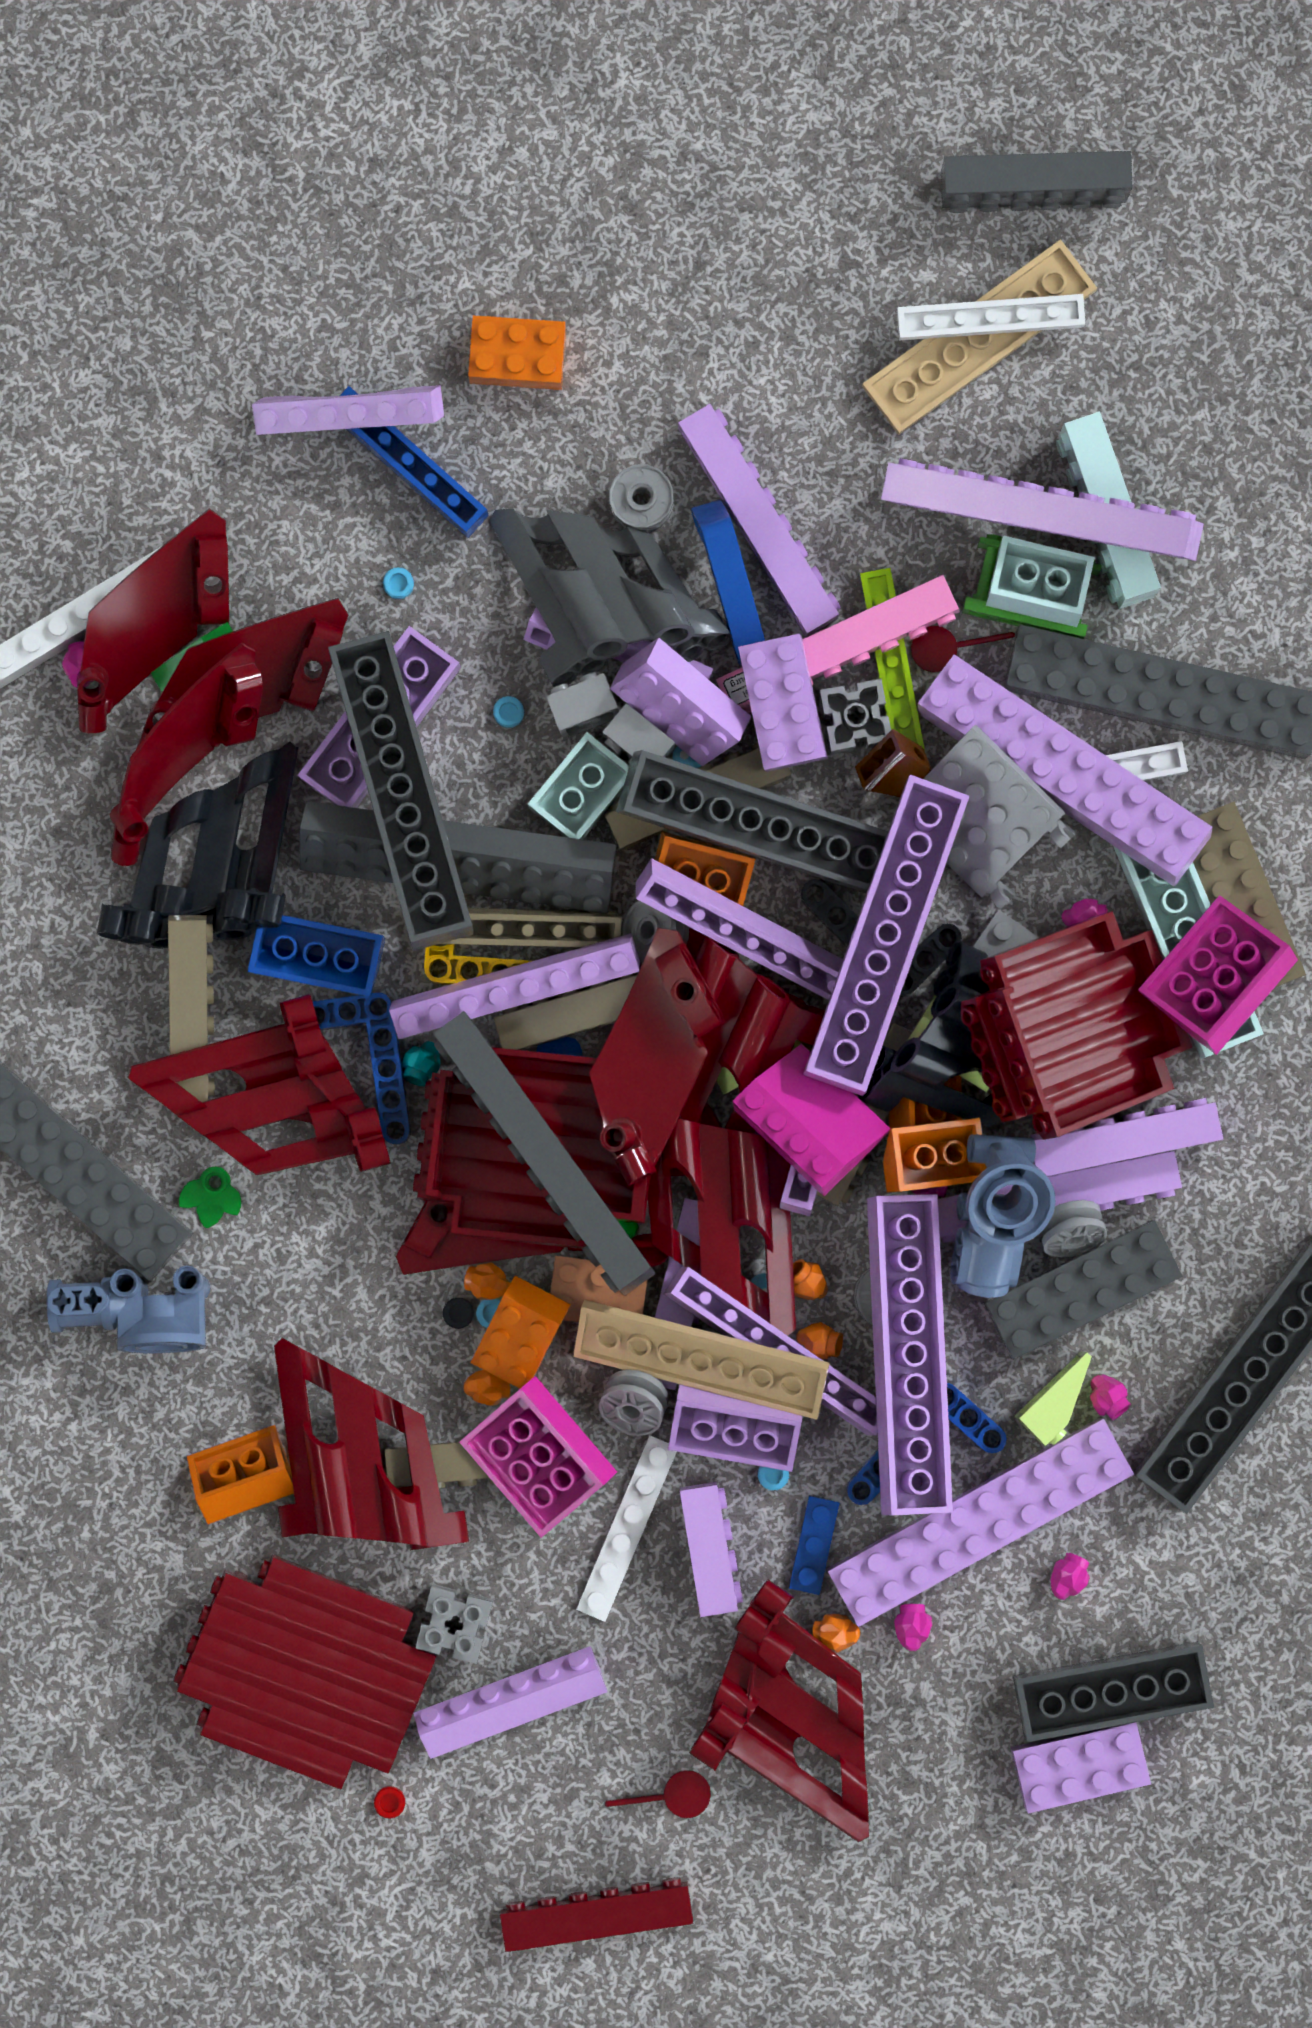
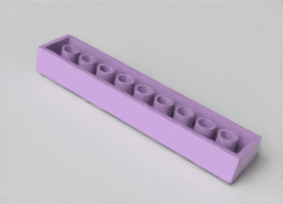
(1042, 511)
(1069, 771)
(886, 935)
(909, 1354)
(980, 1521)

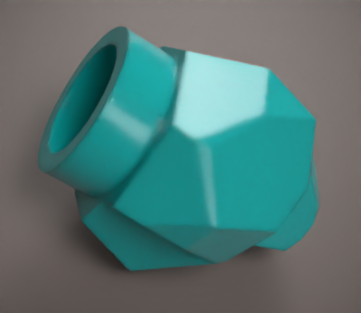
(421, 1063)

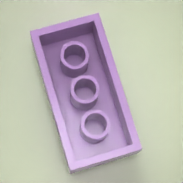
(680, 702)
(782, 702)
(733, 1430)
(708, 1549)
(1080, 1766)

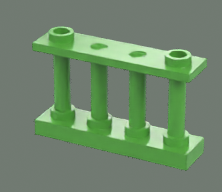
(977, 606)

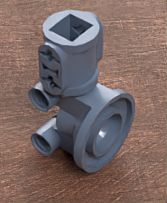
(992, 1243)
(142, 1321)

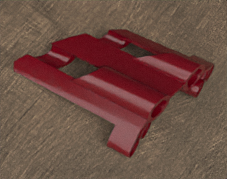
(757, 1028)
(287, 1076)
(736, 1185)
(343, 1483)
(764, 1711)

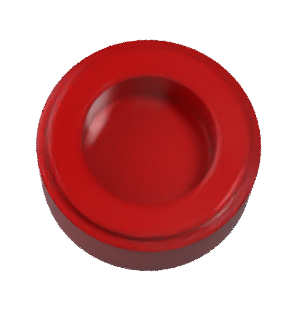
(389, 1802)

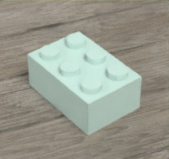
(1040, 581)
(580, 789)

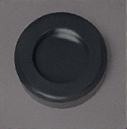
(458, 1313)

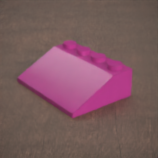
(1218, 974)
(809, 1121)
(538, 1457)

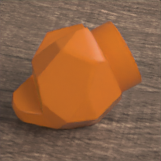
(809, 1280)
(486, 1281)
(821, 1340)
(486, 1388)
(836, 1632)

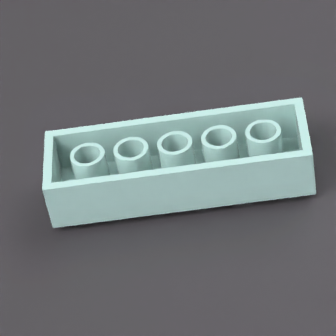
(1097, 472)

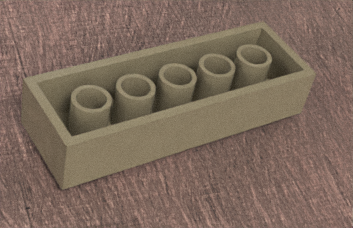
(1232, 870)

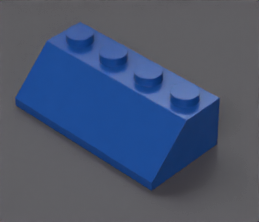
(318, 955)

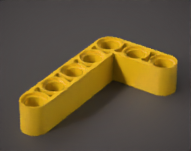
(456, 963)

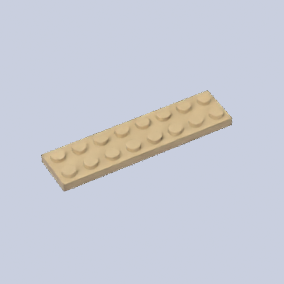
(945, 365)
(701, 1359)

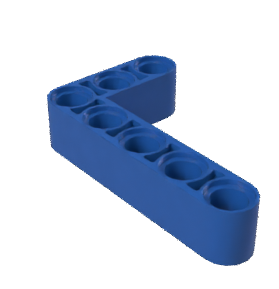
(729, 574)
(378, 1054)
(974, 1432)

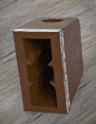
(891, 763)

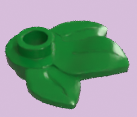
(211, 1201)

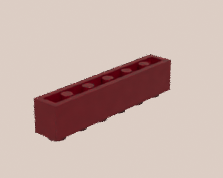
(596, 1915)

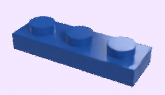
(814, 1545)

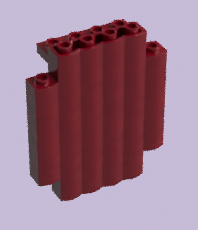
(1070, 1028)
(477, 1172)
(304, 1671)

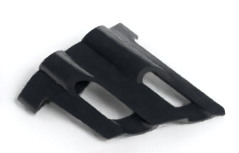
(225, 881)
(940, 1051)

